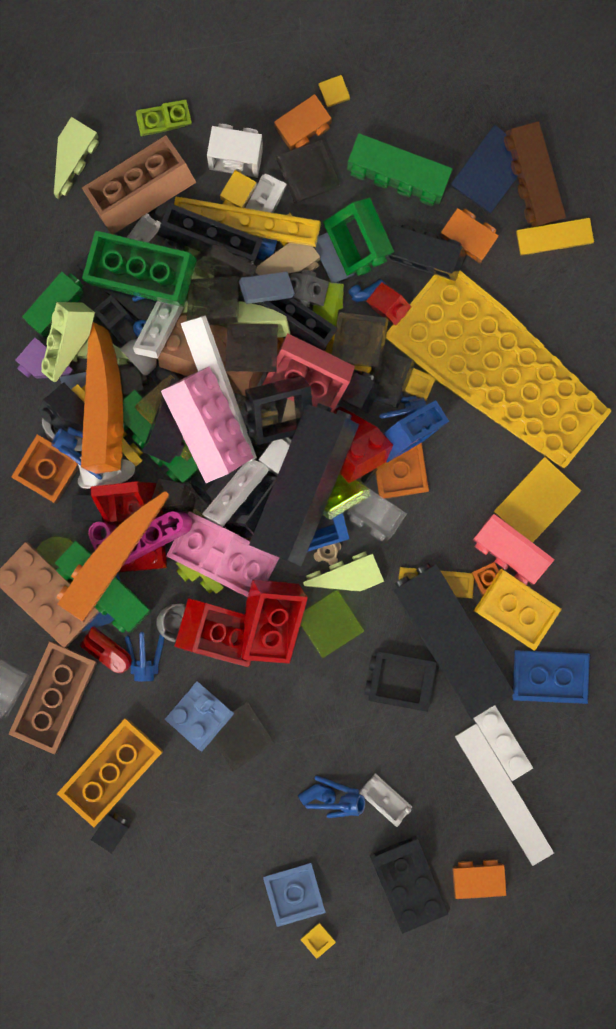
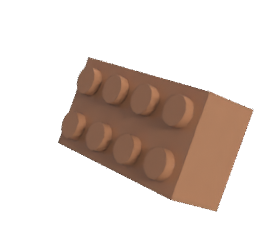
(139, 185)
(178, 357)
(34, 587)
(53, 698)

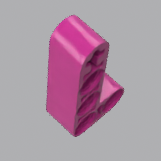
(147, 542)

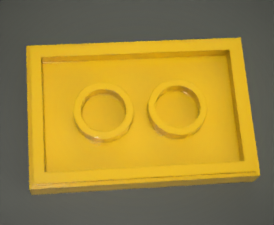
(537, 500)
(517, 609)

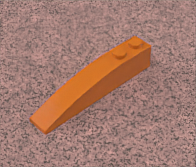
(102, 406)
(103, 565)

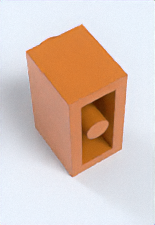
(303, 123)
(472, 235)
(479, 880)

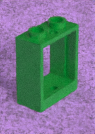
(372, 231)
(62, 289)

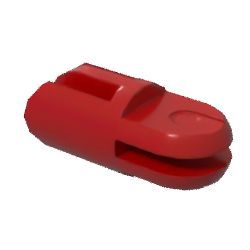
(106, 651)

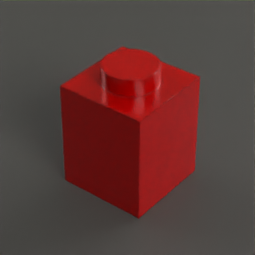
(388, 303)

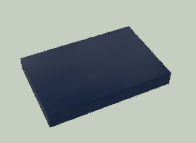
(487, 172)

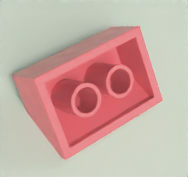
(322, 371)
(512, 550)

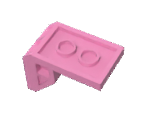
(222, 555)

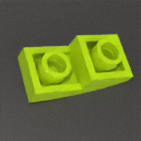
(163, 118)
(332, 303)
(208, 583)

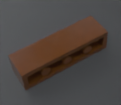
(534, 174)

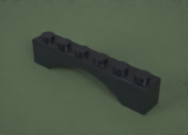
(121, 326)

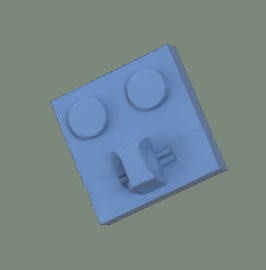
(199, 716)
(294, 895)

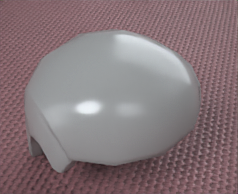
(143, 363)
(169, 621)

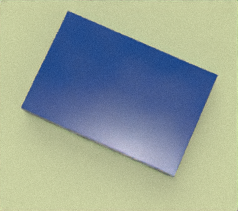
(550, 676)

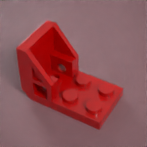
(117, 504)

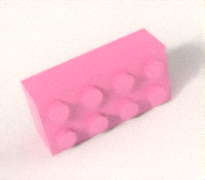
(207, 424)

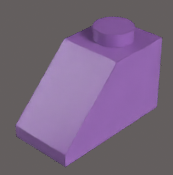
(31, 360)

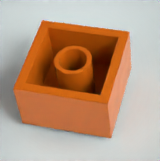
(45, 470)

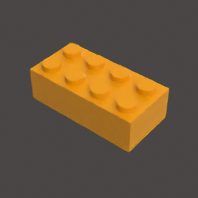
(110, 772)

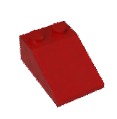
(367, 451)
(272, 620)
(212, 632)

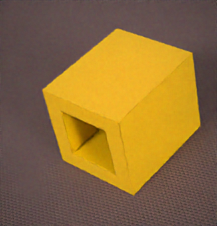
(238, 190)

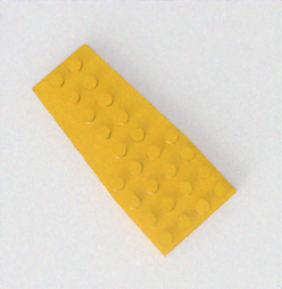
(498, 367)

